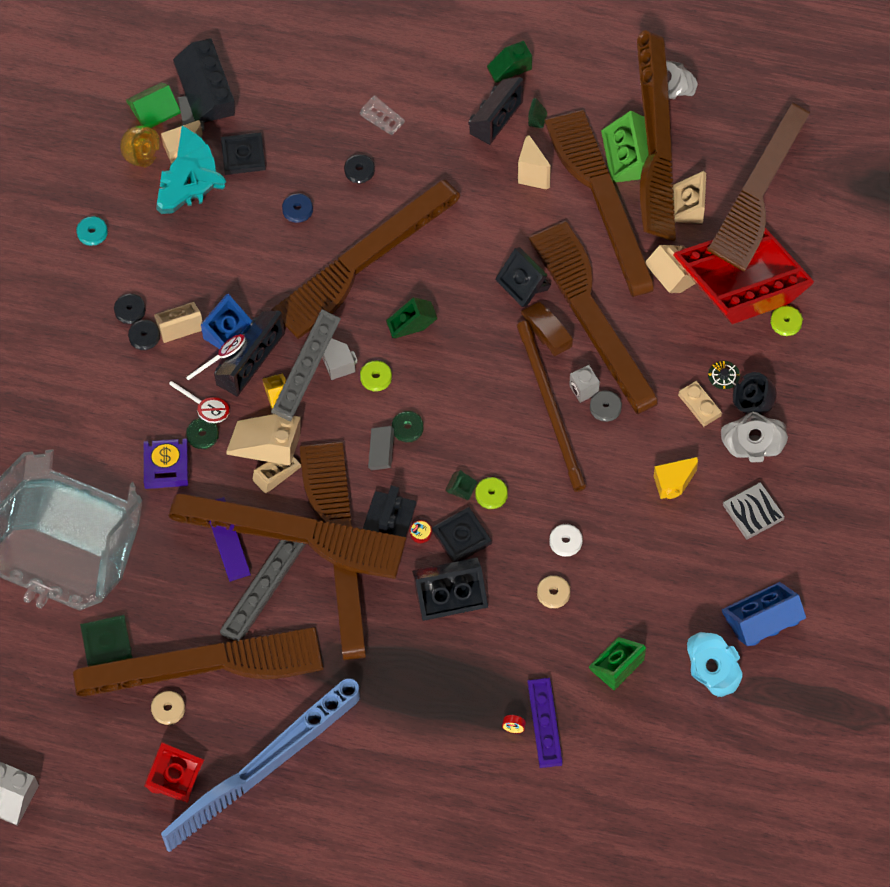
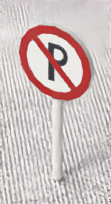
(226, 350)
(210, 409)

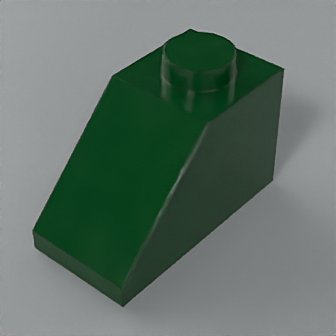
(510, 62)
(412, 318)

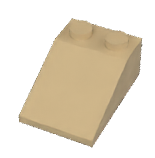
(266, 439)

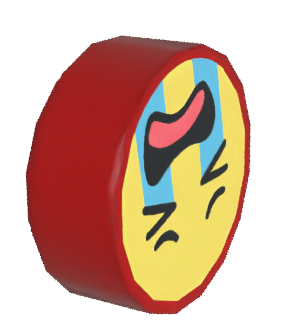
(420, 531)
(513, 724)

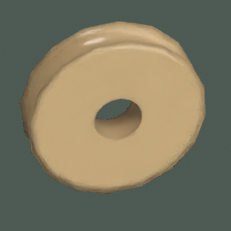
(550, 600)
(168, 698)

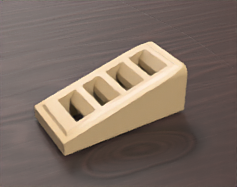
(267, 481)

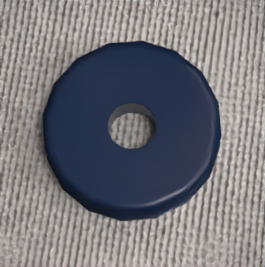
(300, 215)

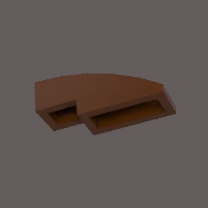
(548, 328)

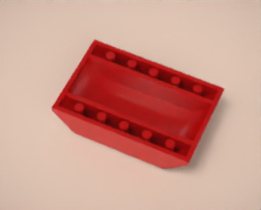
(767, 283)

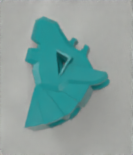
(193, 162)

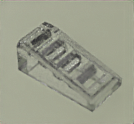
(381, 107)

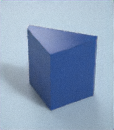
(225, 322)

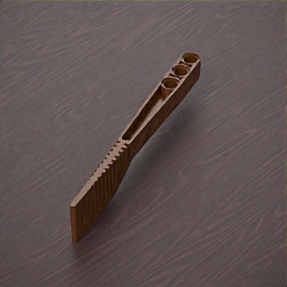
(581, 157)
(655, 176)
(746, 221)
(572, 273)
(333, 284)
(328, 496)
(341, 545)
(255, 658)

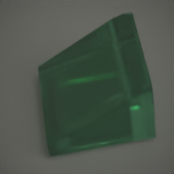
(537, 114)
(461, 485)

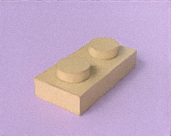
(700, 403)

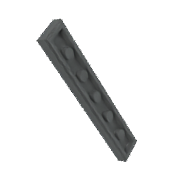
(305, 365)
(261, 590)

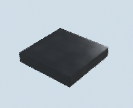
(243, 153)
(461, 535)

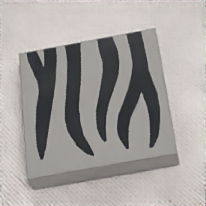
(753, 511)

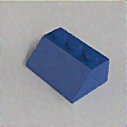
(764, 613)

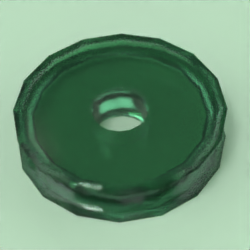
(412, 419)
(205, 441)

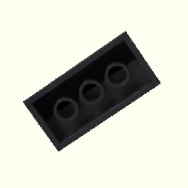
(204, 82)
(259, 342)

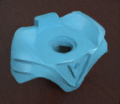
(712, 646)

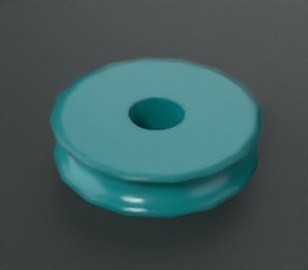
(89, 223)

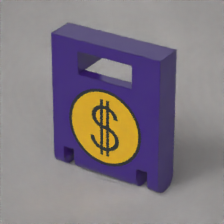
(166, 457)

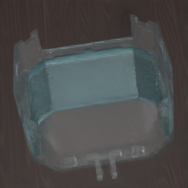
(63, 533)

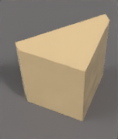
(533, 166)
(690, 199)
(179, 322)

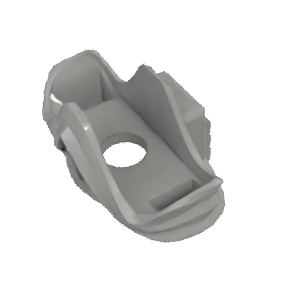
(681, 82)
(740, 444)

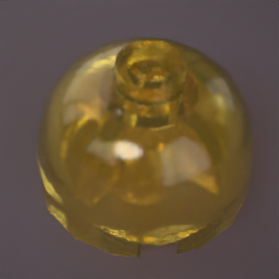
(139, 145)

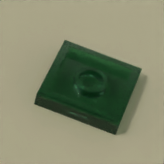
(106, 640)

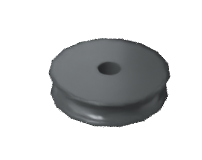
(605, 398)

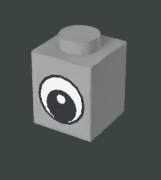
(584, 383)

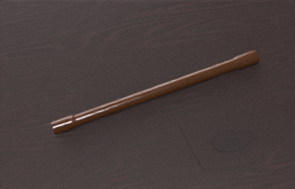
(573, 471)

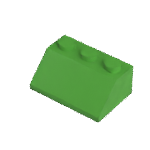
(626, 147)

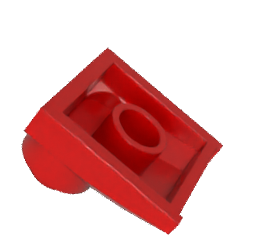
(173, 772)

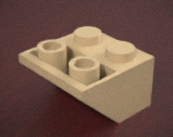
(668, 270)

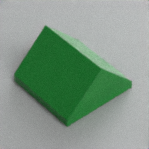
(154, 105)
(618, 661)

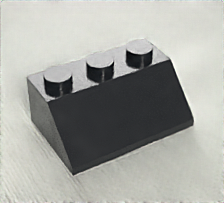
(497, 110)
(450, 589)

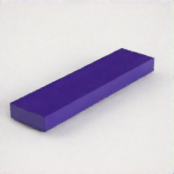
(230, 551)
(544, 723)

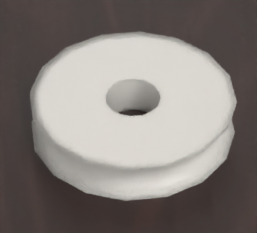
(565, 531)

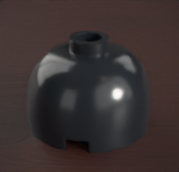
(755, 394)

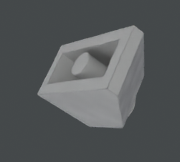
(339, 359)

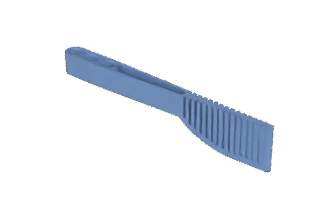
(274, 755)

